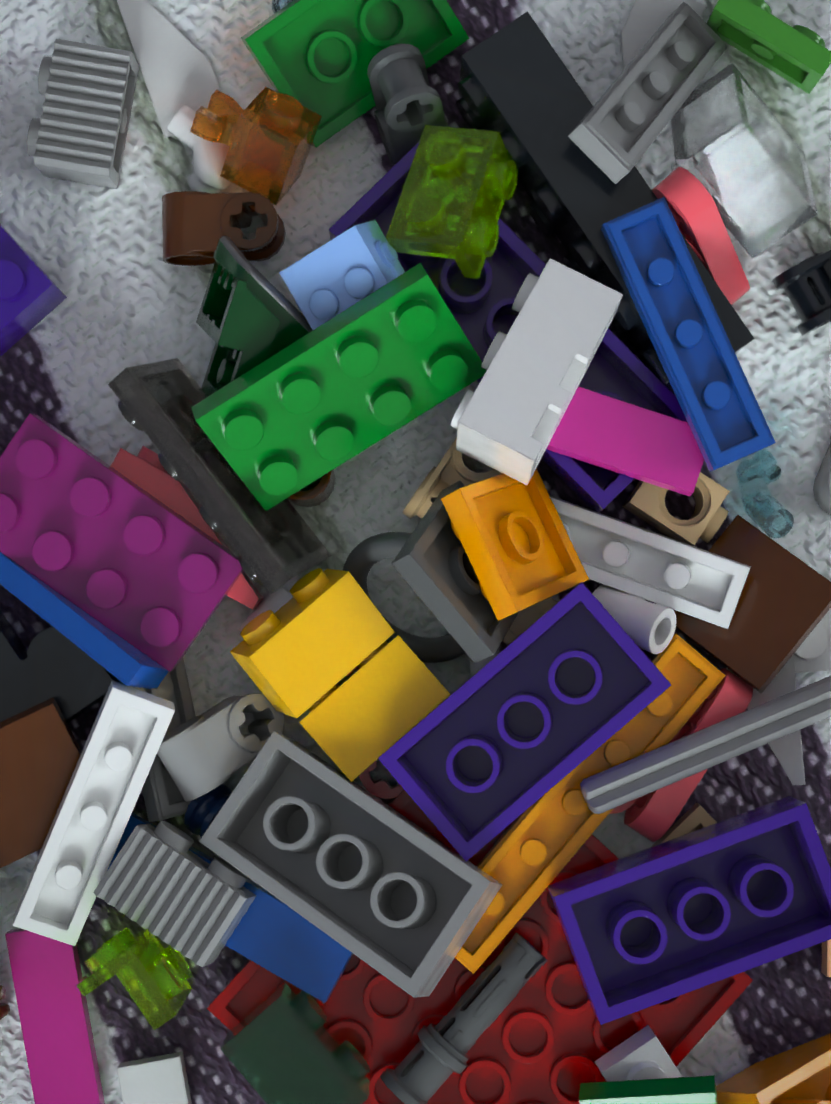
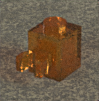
(265, 139)

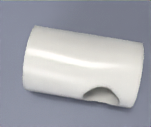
(645, 622)

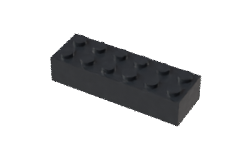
(532, 100)

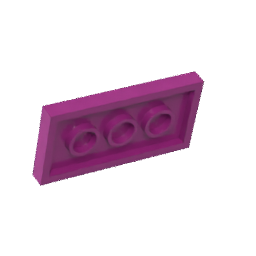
(109, 544)

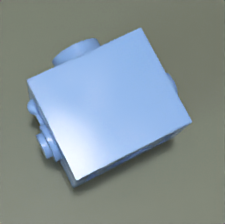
(342, 272)

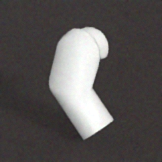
(207, 155)

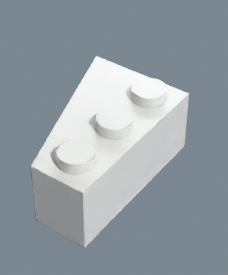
(534, 370)

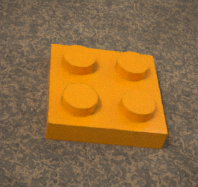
(514, 542)

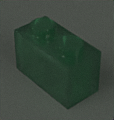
(293, 1056)

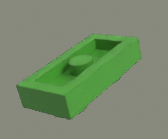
(788, 51)

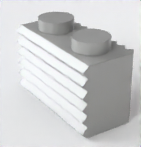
(84, 113)
(176, 891)

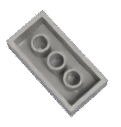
(351, 865)

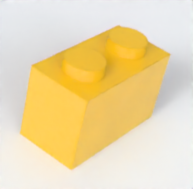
(311, 640)
(374, 707)

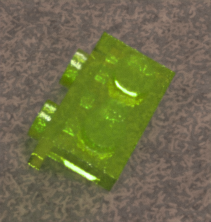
(454, 197)
(148, 971)

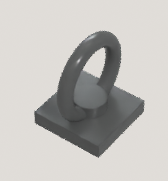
(443, 578)

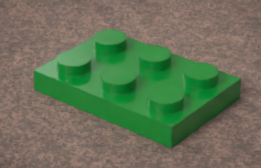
(325, 46)

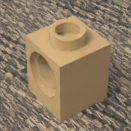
(648, 504)

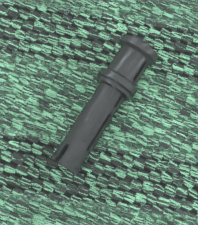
(445, 1045)

